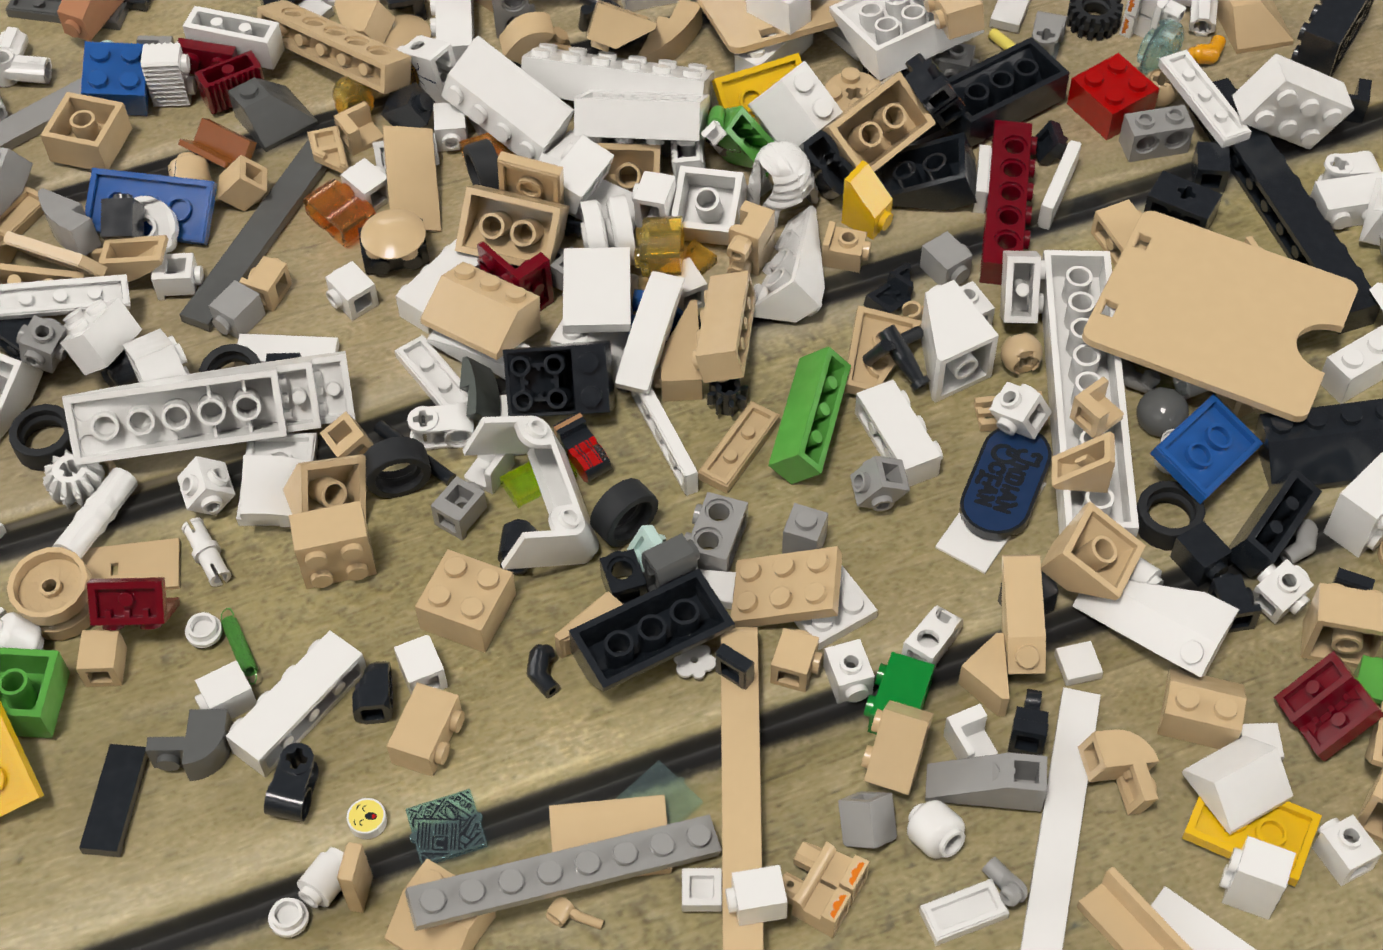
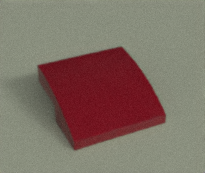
(1329, 706)

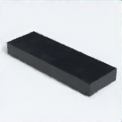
(114, 800)

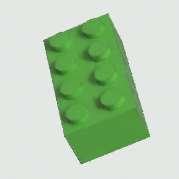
(32, 689)

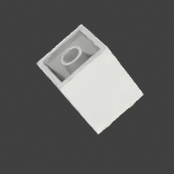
(956, 341)

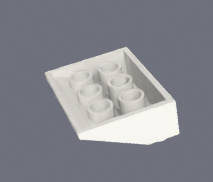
(891, 33)

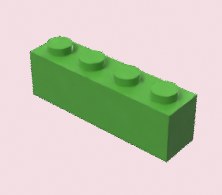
(810, 415)

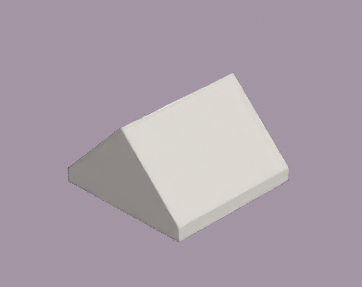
(1240, 782)

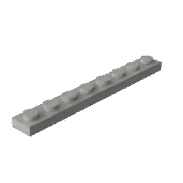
(561, 872)

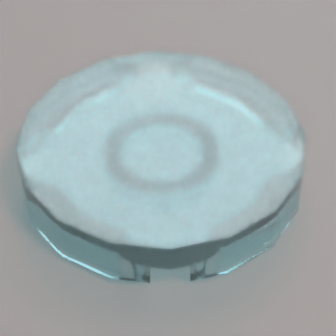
(1160, 43)

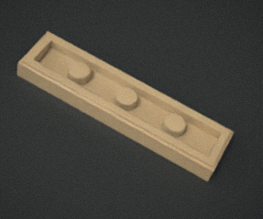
(55, 254)

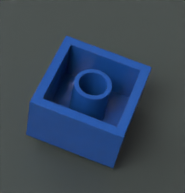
(115, 74)

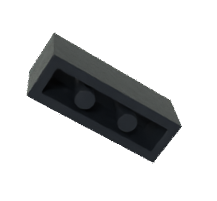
(1273, 522)

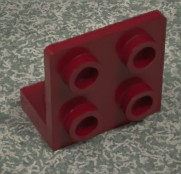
(531, 275)
(129, 602)

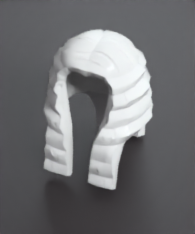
(790, 175)

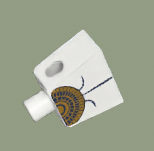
(430, 64)

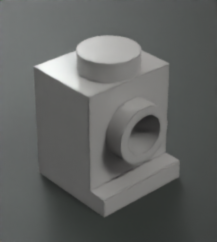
(459, 507)

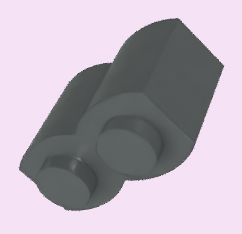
(669, 561)

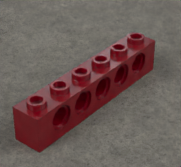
(1007, 196)

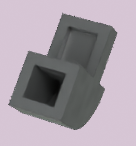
(201, 751)

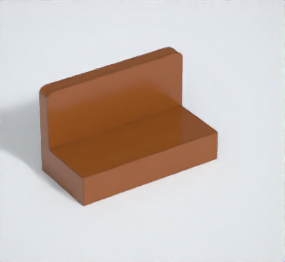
(219, 143)

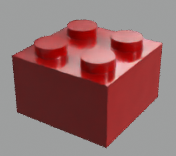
(1110, 91)

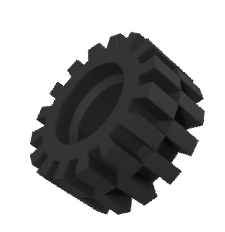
(1094, 25)

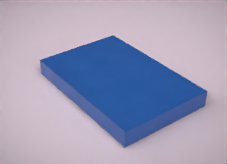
(1206, 448)

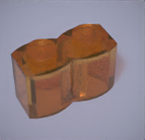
(338, 211)

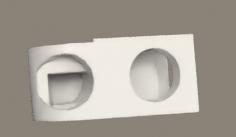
(933, 636)

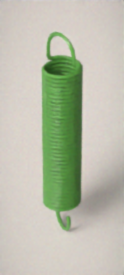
(239, 645)

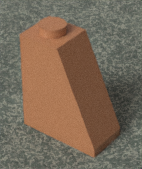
(85, 17)

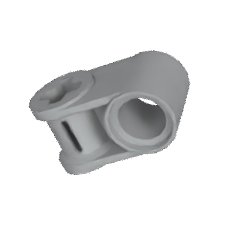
(1049, 31)

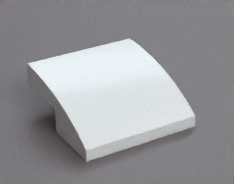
(263, 488)

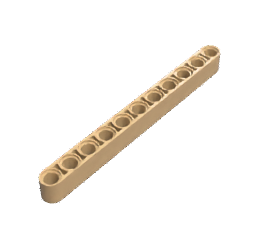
(740, 786)

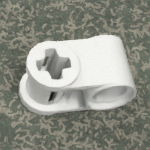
(1349, 165)
(444, 425)

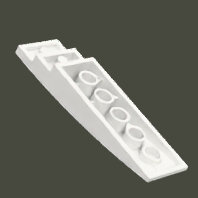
(208, 408)

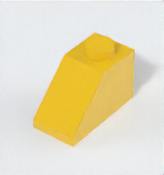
(866, 202)

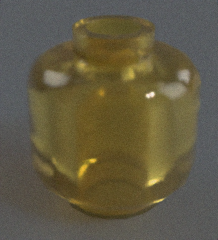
(349, 92)

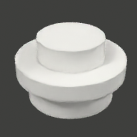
(203, 630)
(288, 917)

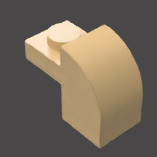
(528, 32)
(1122, 758)

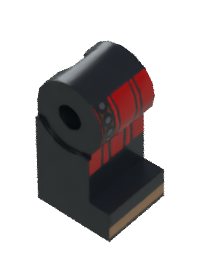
(582, 447)

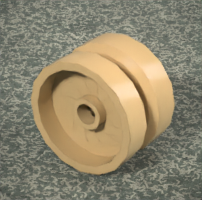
(52, 592)

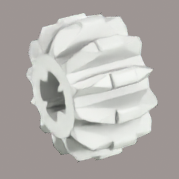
(72, 482)

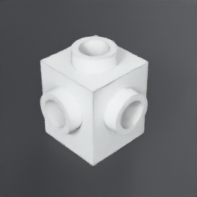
(1020, 410)
(206, 486)
(1282, 590)

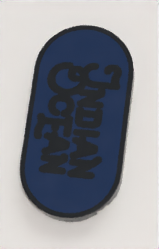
(1005, 484)

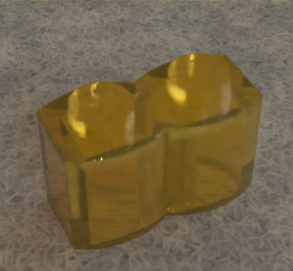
(660, 245)

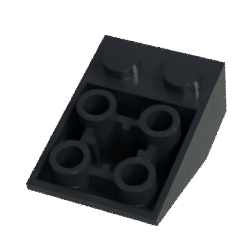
(559, 379)

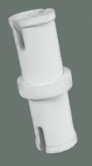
(206, 552)

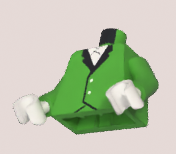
(737, 138)

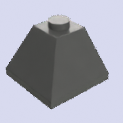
(270, 112)

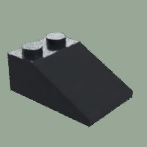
(932, 174)

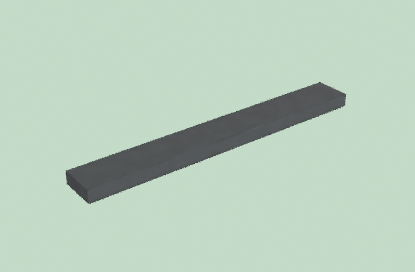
(256, 235)

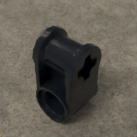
(292, 789)

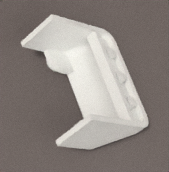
(571, 535)

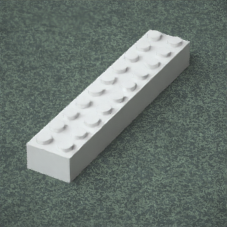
(1070, 294)

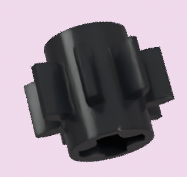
(727, 396)

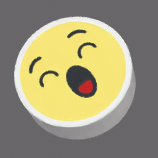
(367, 818)

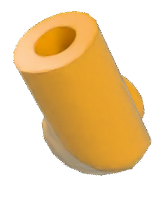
(1209, 52)

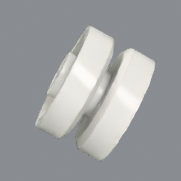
(610, 231)

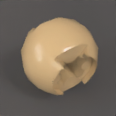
(1167, 91)
(1021, 353)

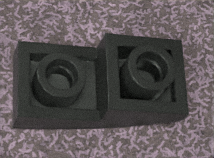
(481, 389)

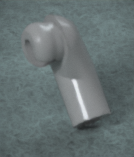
(1305, 542)

